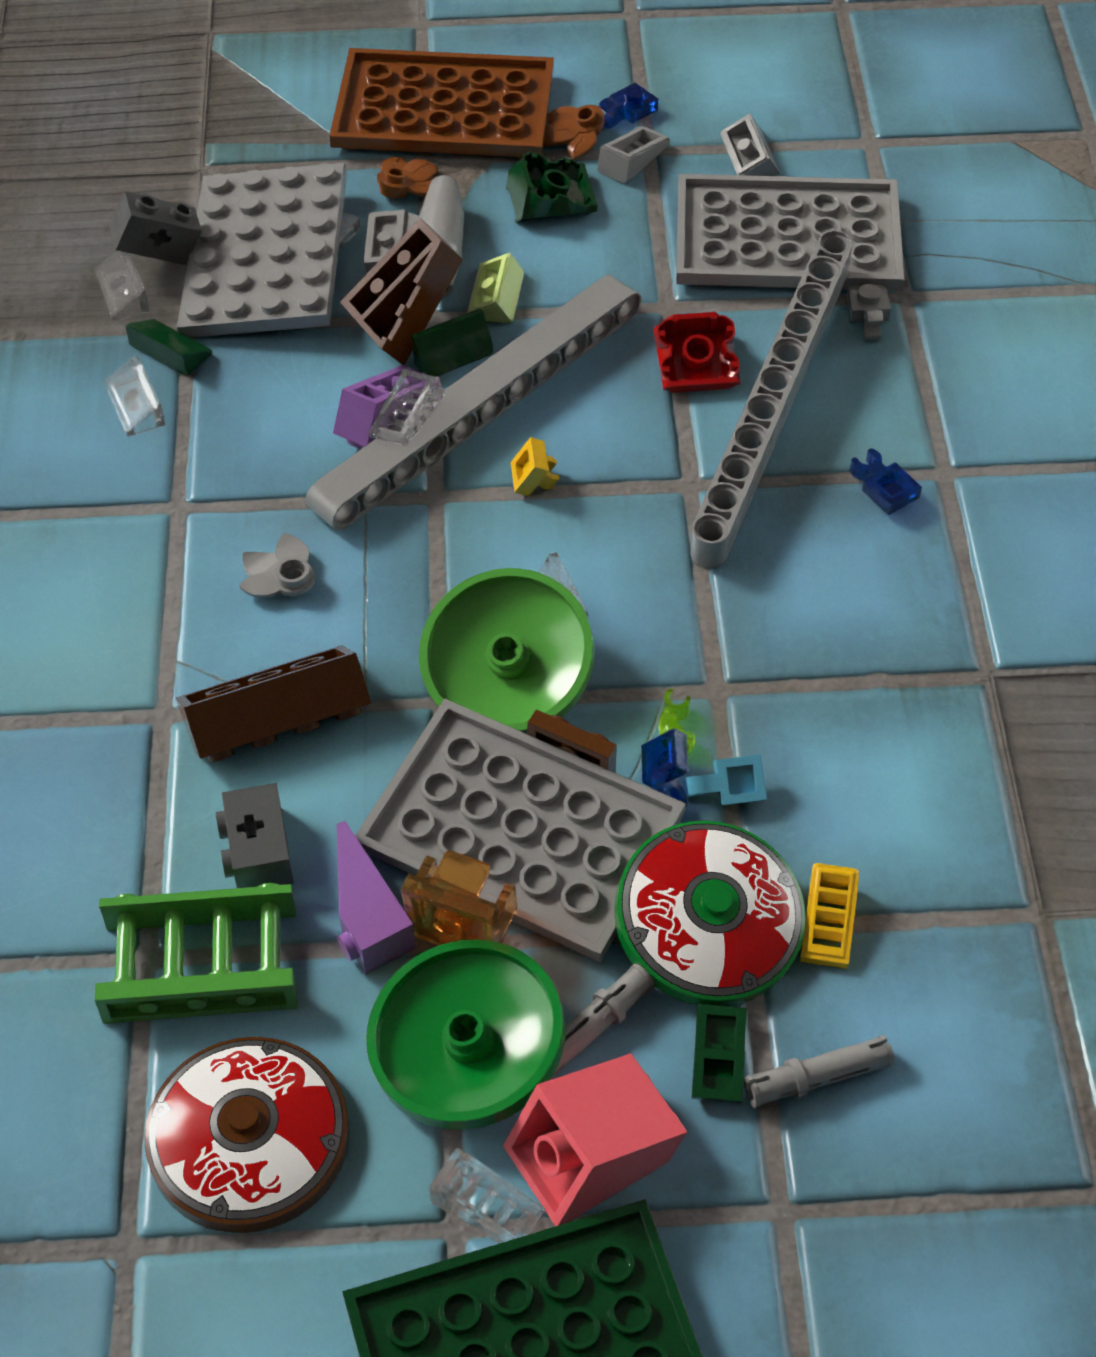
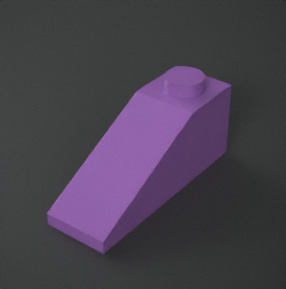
(362, 404)
(370, 915)

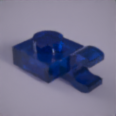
(629, 104)
(664, 762)

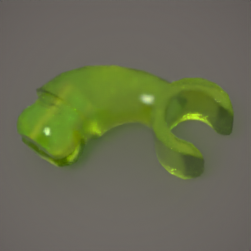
(672, 713)

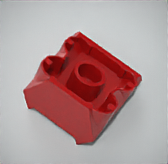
(697, 352)

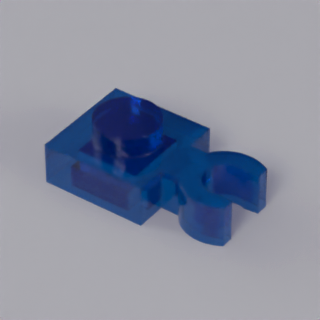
(887, 486)

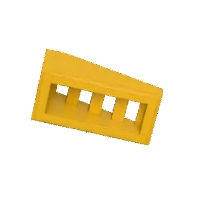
(832, 886)

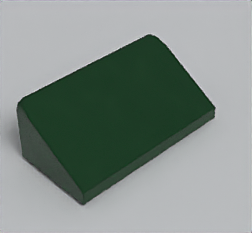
(452, 344)
(167, 345)

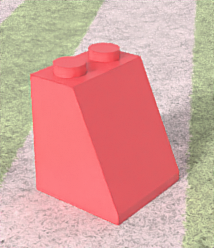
(592, 1136)

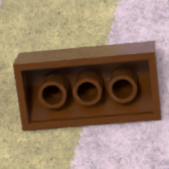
(273, 702)

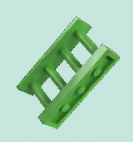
(197, 995)

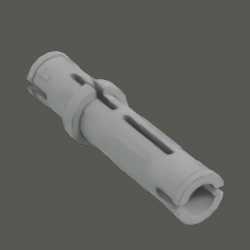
(606, 1009)
(805, 1075)

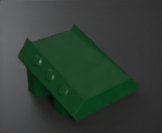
(549, 188)

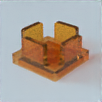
(447, 904)

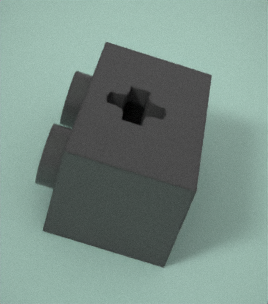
(155, 228)
(255, 837)

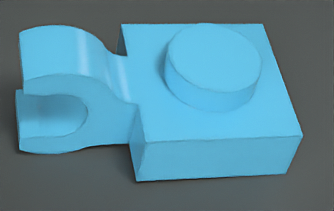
(735, 781)

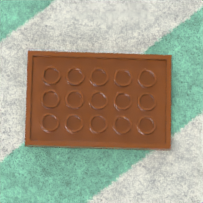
(443, 102)

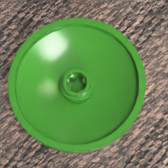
(508, 647)

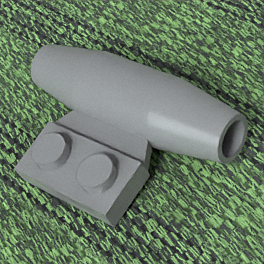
(440, 210)

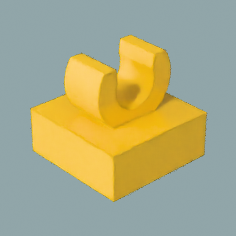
(532, 468)

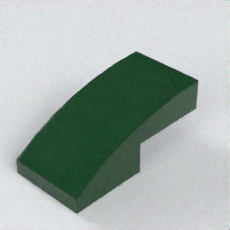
(719, 1053)

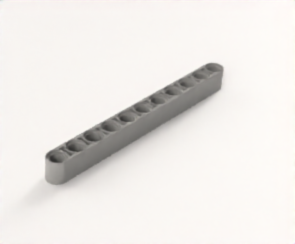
(770, 401)
(474, 402)

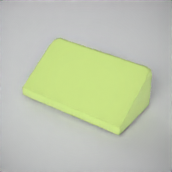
(497, 288)

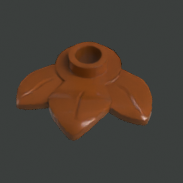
(575, 128)
(400, 177)

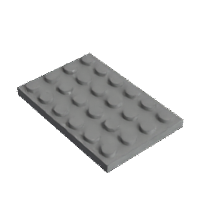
(767, 227)
(264, 251)
(526, 810)

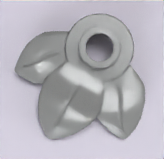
(279, 572)

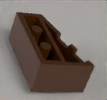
(403, 289)

